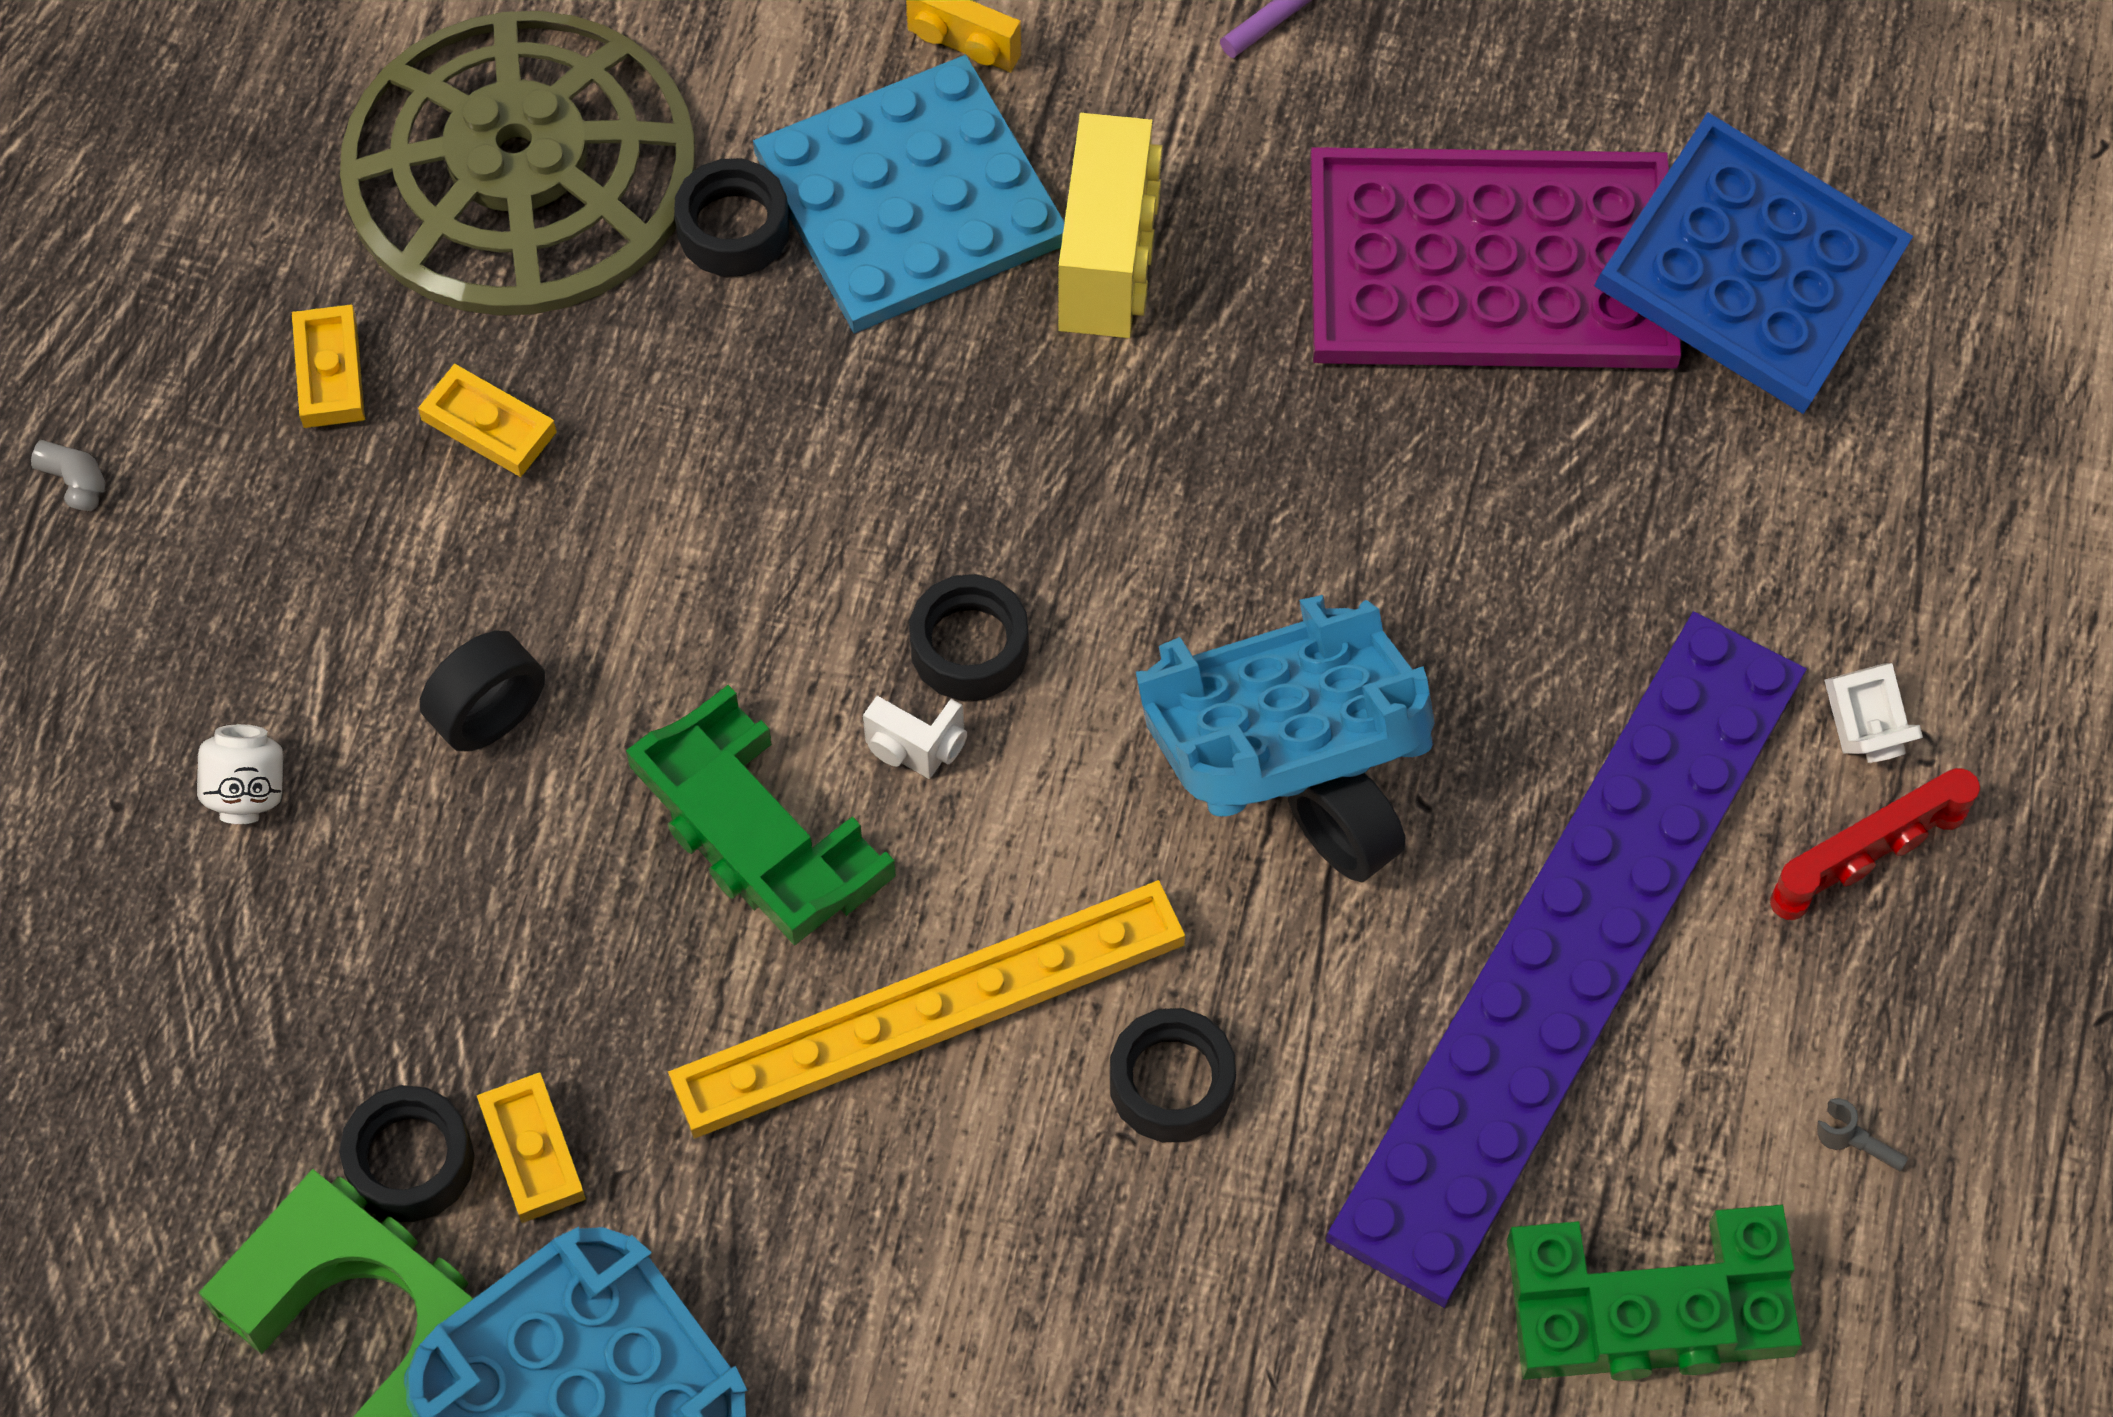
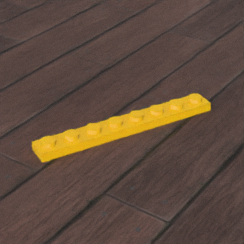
(926, 1009)

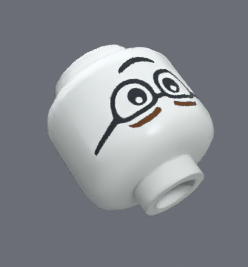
(240, 773)

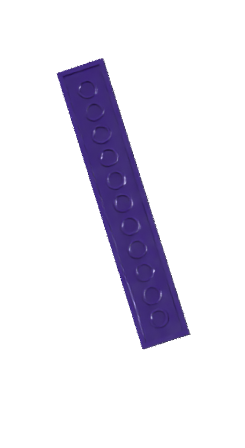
(1565, 961)

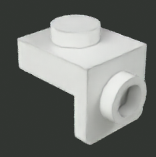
(1870, 713)
(904, 739)

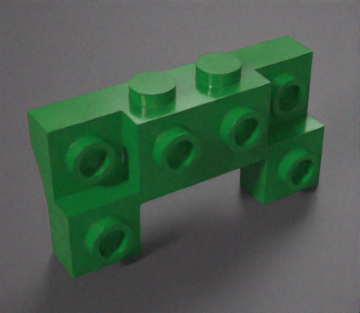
(744, 830)
(1657, 1315)

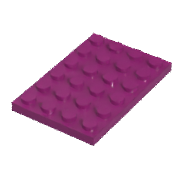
(1477, 257)

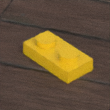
(968, 28)
(328, 366)
(487, 420)
(531, 1147)

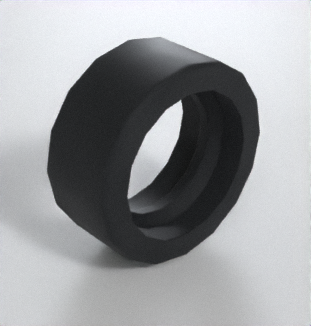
(726, 179)
(968, 594)
(482, 690)
(1350, 825)
(1172, 1026)
(395, 1106)

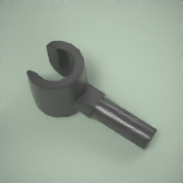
(1855, 1135)

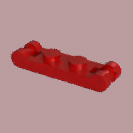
(1894, 828)

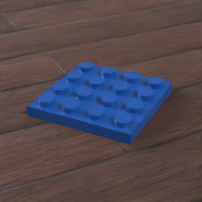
(1754, 262)

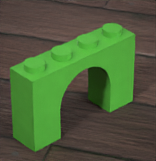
(318, 1241)

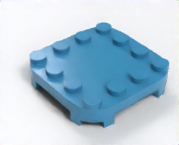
(1286, 707)
(574, 1335)

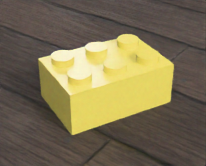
(1108, 226)

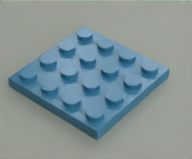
(911, 193)

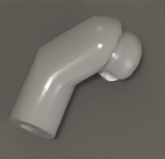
(78, 471)

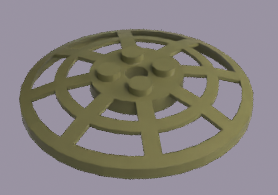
(521, 179)

